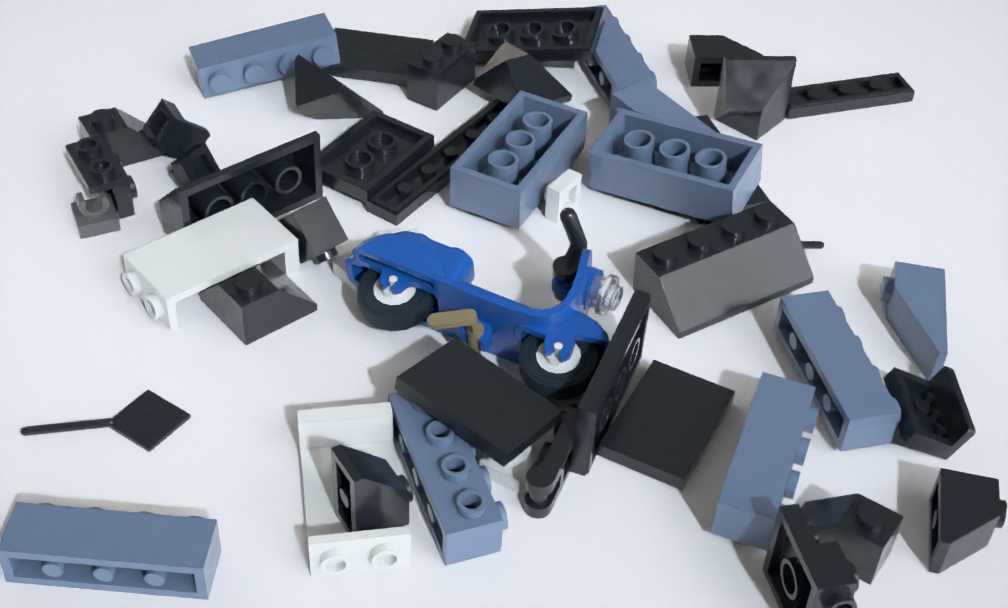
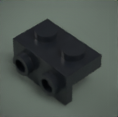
(103, 171)
(931, 411)

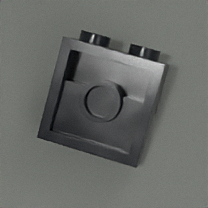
(805, 571)

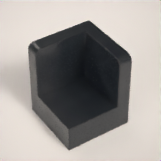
(171, 132)

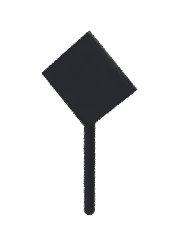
(143, 422)

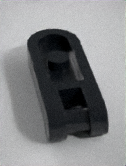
(552, 469)

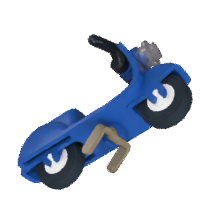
(417, 281)

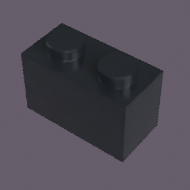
(441, 71)

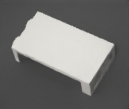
(205, 256)
(329, 544)

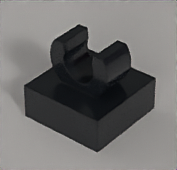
(193, 165)

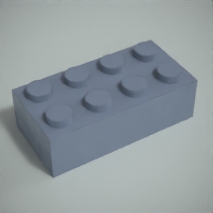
(517, 158)
(675, 166)

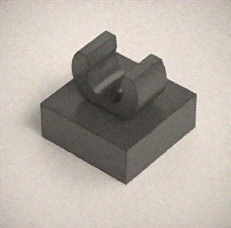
(95, 215)

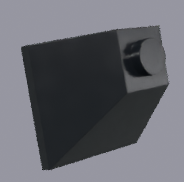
(258, 302)

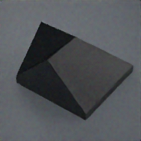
(516, 71)
(754, 92)
(326, 96)

